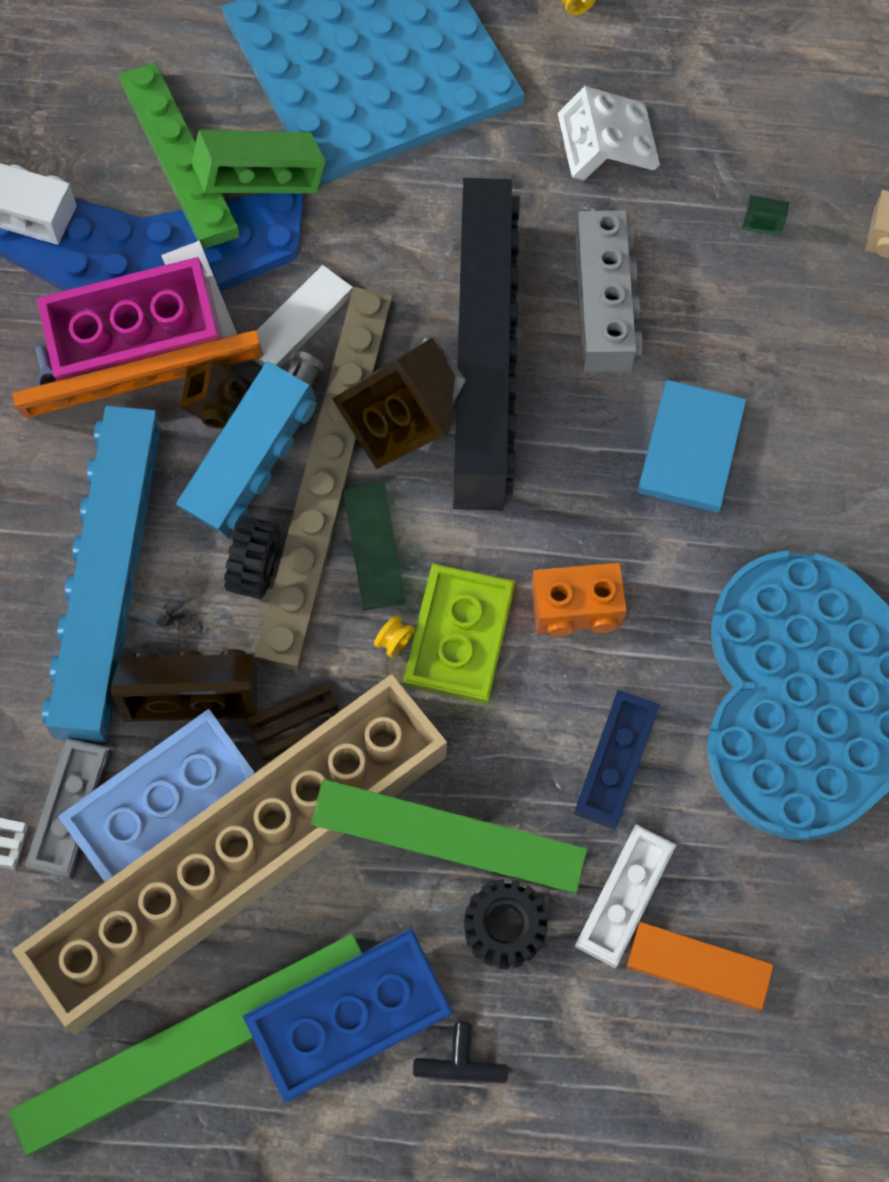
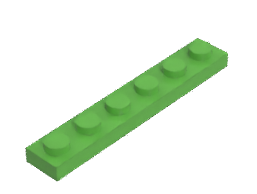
(174, 150)

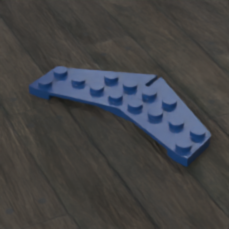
(114, 244)

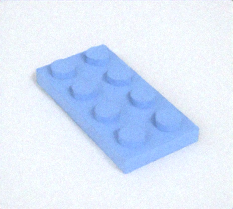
(156, 795)

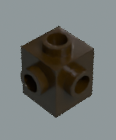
(213, 393)

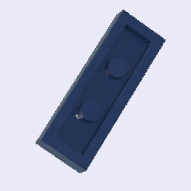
(616, 759)

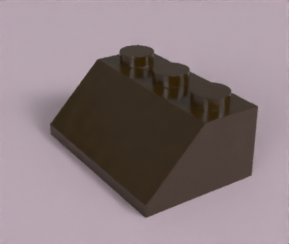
(401, 404)
(185, 686)

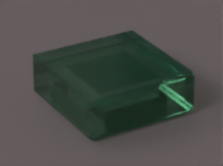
(765, 215)

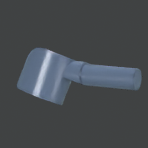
(46, 372)

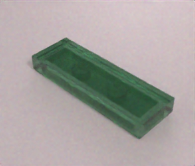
(374, 547)

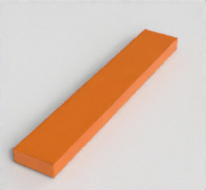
(135, 375)

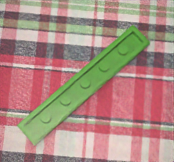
(448, 836)

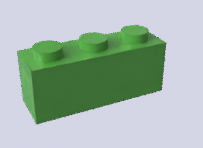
(257, 162)

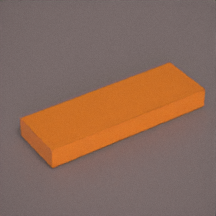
(699, 966)

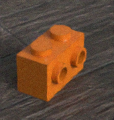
(578, 599)

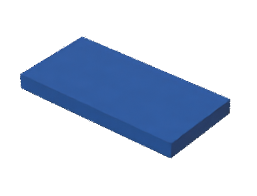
(347, 1014)

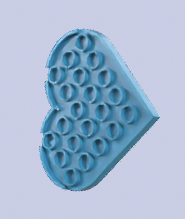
(808, 712)

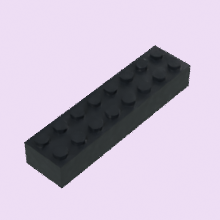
(487, 345)

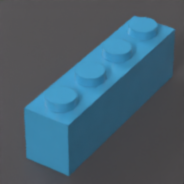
(248, 449)

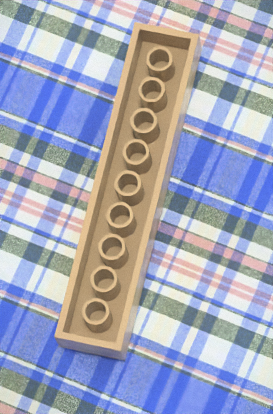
(223, 857)

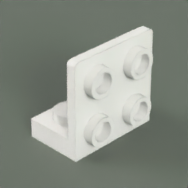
(603, 127)

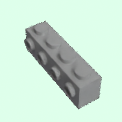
(606, 291)

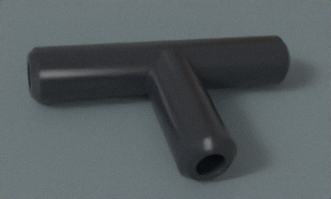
(460, 1066)

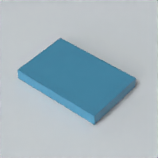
(692, 446)

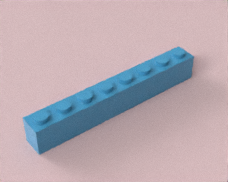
(103, 575)

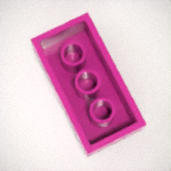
(129, 318)

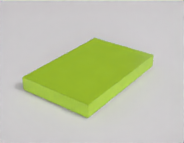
(459, 634)

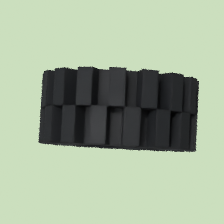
(252, 557)
(505, 952)

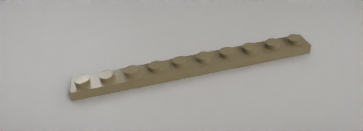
(321, 487)

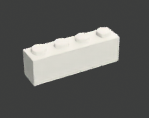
(34, 203)

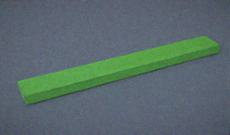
(161, 1057)

